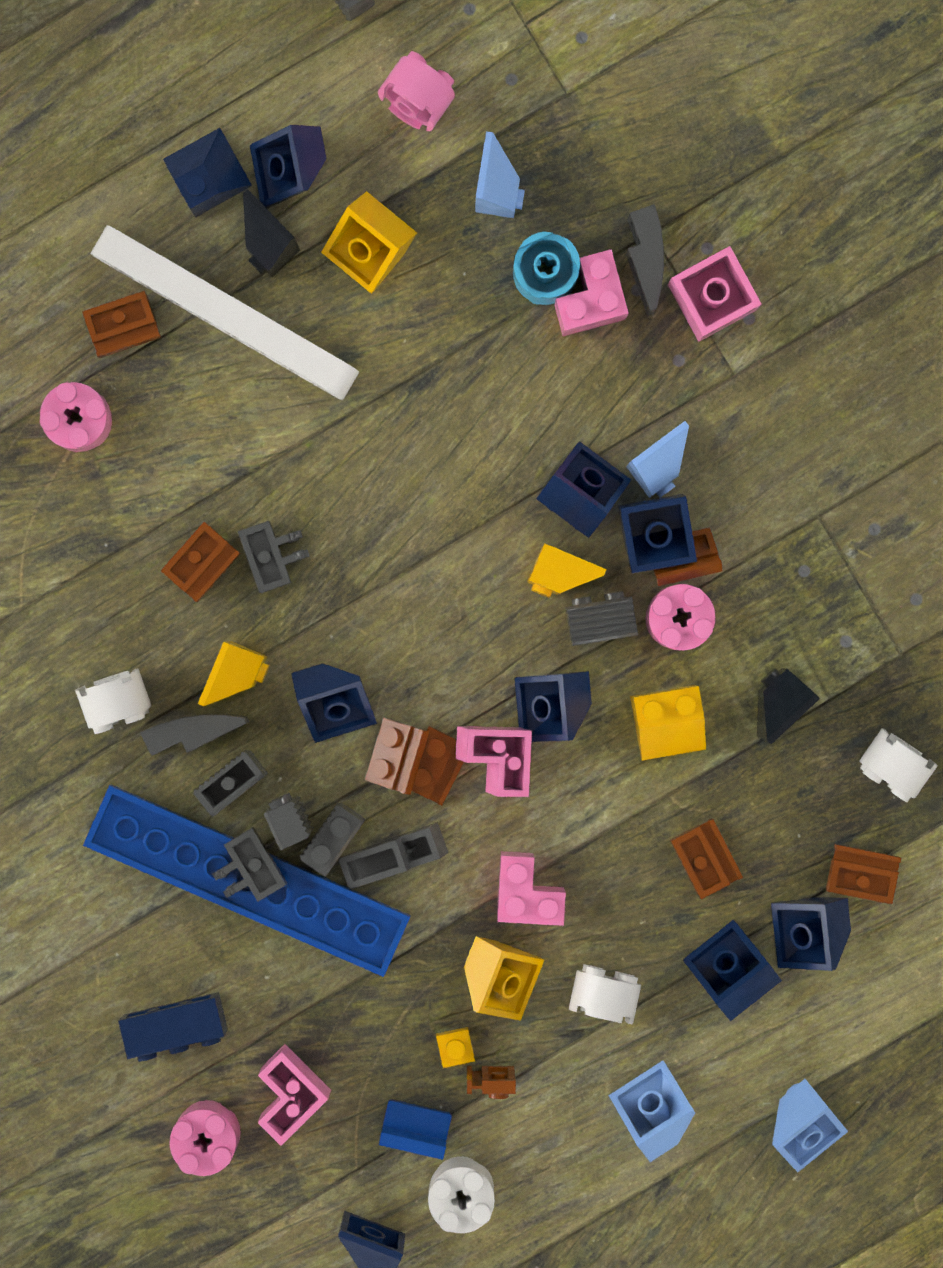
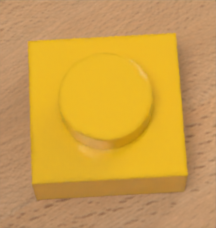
(455, 1047)

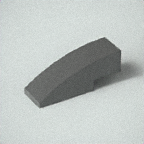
(647, 256)
(191, 731)
(393, 856)

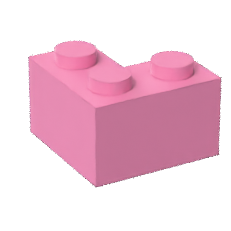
(600, 301)
(505, 752)
(521, 900)
(298, 1093)

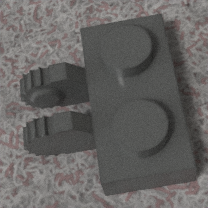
(265, 555)
(254, 864)

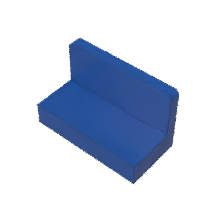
(415, 1129)

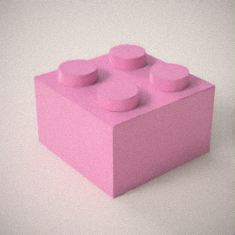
(714, 293)

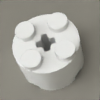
(114, 699)
(897, 765)
(605, 995)
(455, 1213)

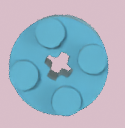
(553, 251)

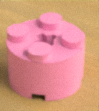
(417, 91)
(58, 425)
(690, 601)
(195, 1154)

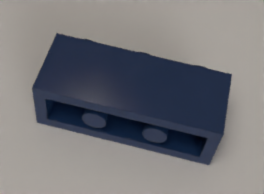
(173, 1027)

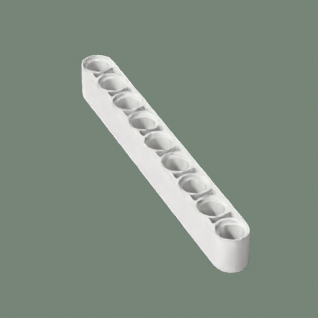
(224, 312)

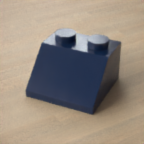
(583, 489)
(657, 533)
(732, 970)

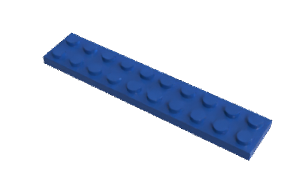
(190, 852)

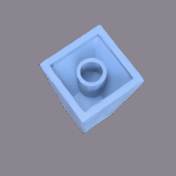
(498, 182)
(660, 462)
(654, 1110)
(804, 1126)

